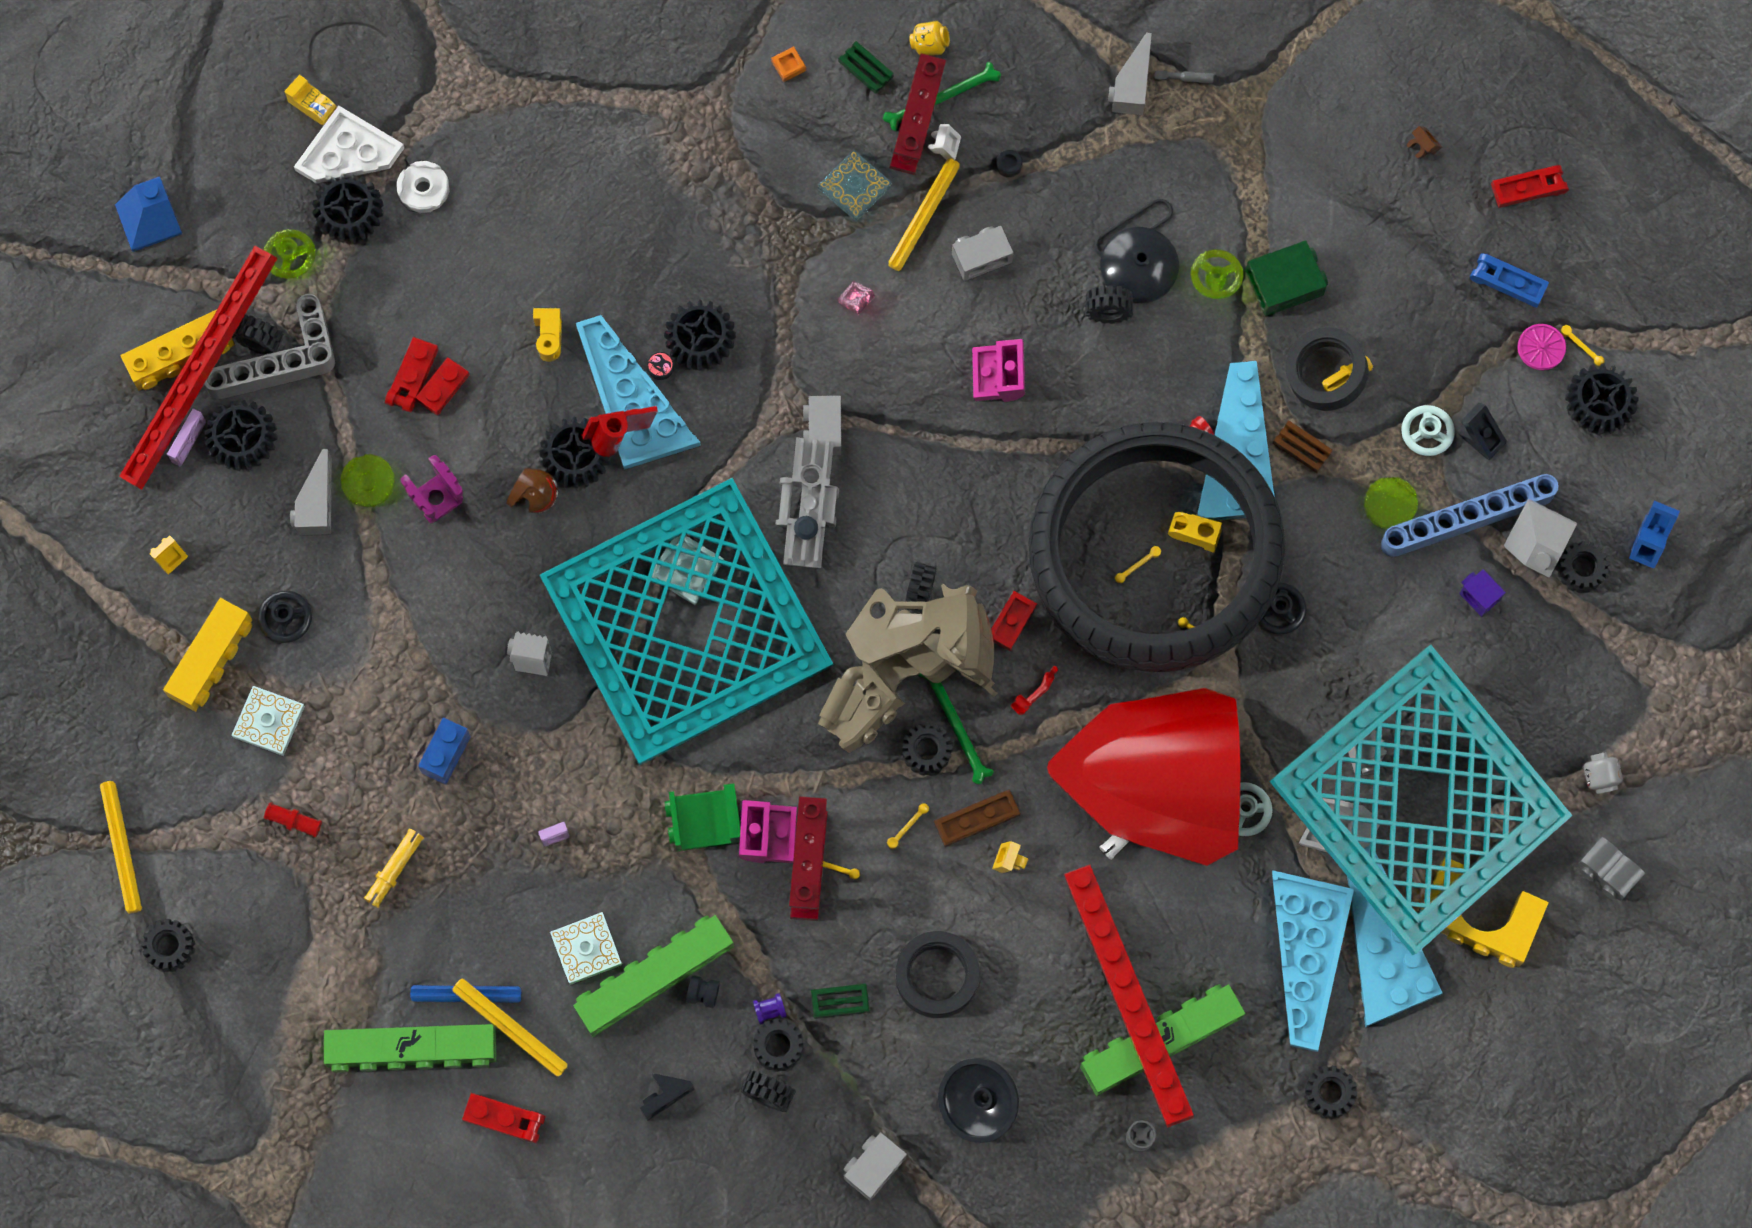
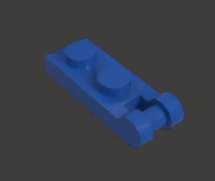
(1509, 280)

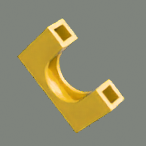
(1508, 943)

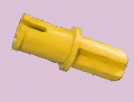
(1340, 377)

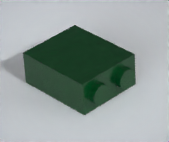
(1286, 278)

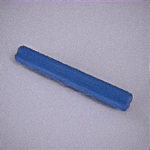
(423, 993)

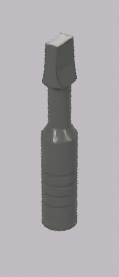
(1185, 76)

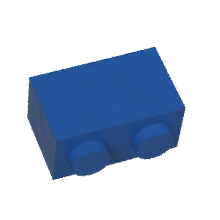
(444, 751)

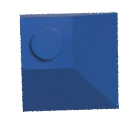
(147, 215)

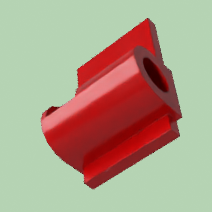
(609, 429)

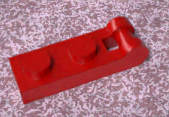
(1529, 186)
(412, 374)
(502, 1118)

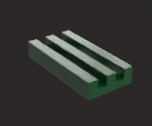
(850, 53)
(840, 1001)

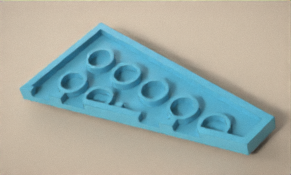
(626, 387)
(1243, 427)
(1311, 935)
(1388, 972)

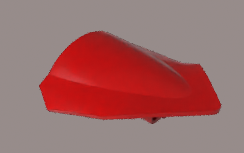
(1160, 773)

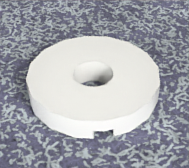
(427, 200)

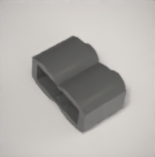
(1611, 869)

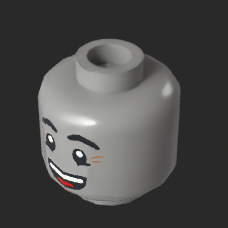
(1603, 773)

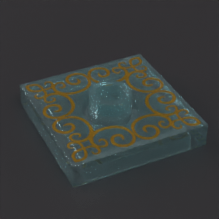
(854, 185)

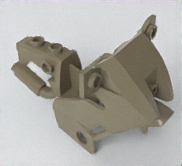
(904, 647)

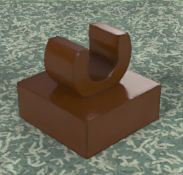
(1425, 140)

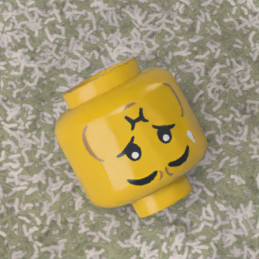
(930, 38)

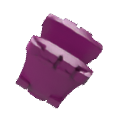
(443, 482)

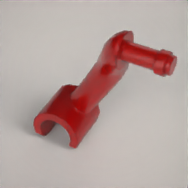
(1022, 704)

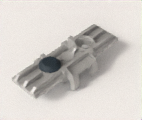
(817, 504)

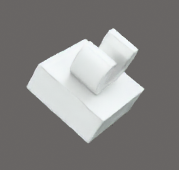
(946, 141)

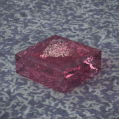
(856, 297)

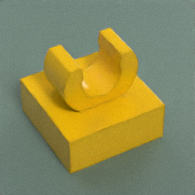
(168, 554)
(1009, 858)

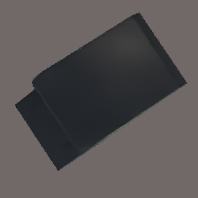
(1482, 431)
(673, 1091)

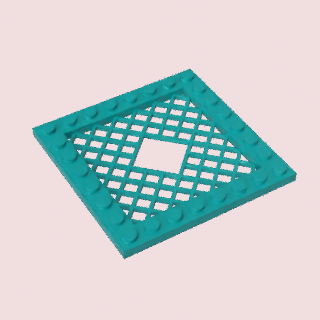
(724, 501)
(1546, 810)

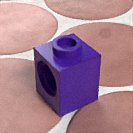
(1481, 592)

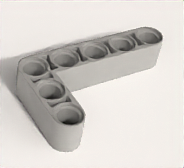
(280, 360)

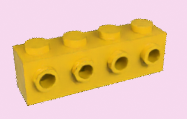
(166, 354)

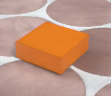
(788, 64)

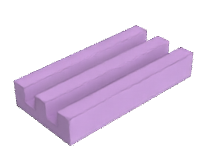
(186, 437)

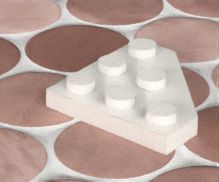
(347, 147)

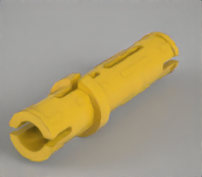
(393, 868)

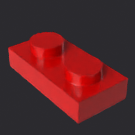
(442, 386)
(1012, 620)

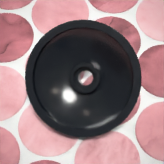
(1145, 279)
(963, 1102)

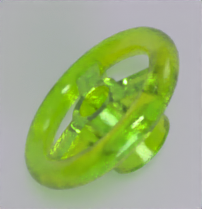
(283, 244)
(1216, 284)

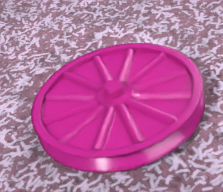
(1541, 347)

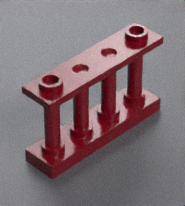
(917, 114)
(808, 858)

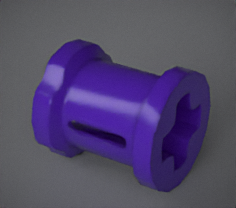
(769, 1008)

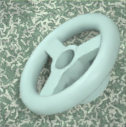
(1433, 422)
(1249, 800)

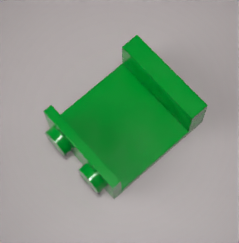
(703, 819)

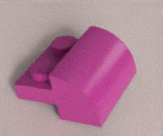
(999, 371)
(767, 832)

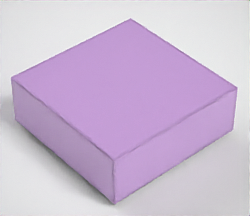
(554, 834)

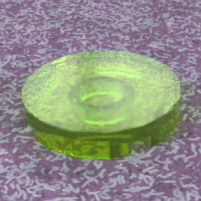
(367, 480)
(1390, 502)

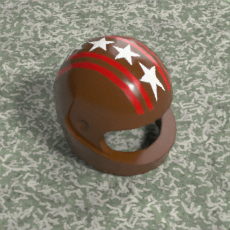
(535, 486)

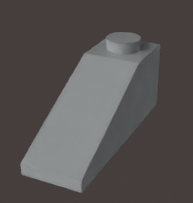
(1131, 82)
(313, 503)

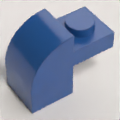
(1653, 534)

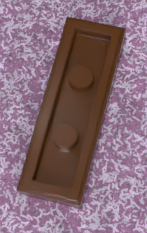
(977, 818)

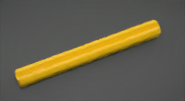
(923, 214)
(120, 847)
(510, 1027)

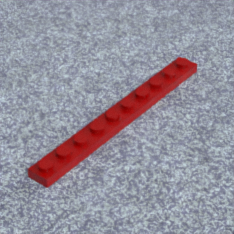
(198, 367)
(1129, 996)

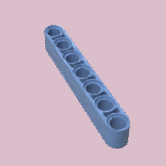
(1459, 523)

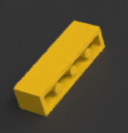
(208, 654)

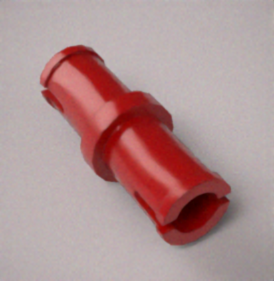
(292, 819)

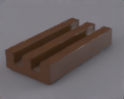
(1289, 426)

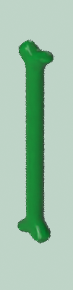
(988, 74)
(979, 769)

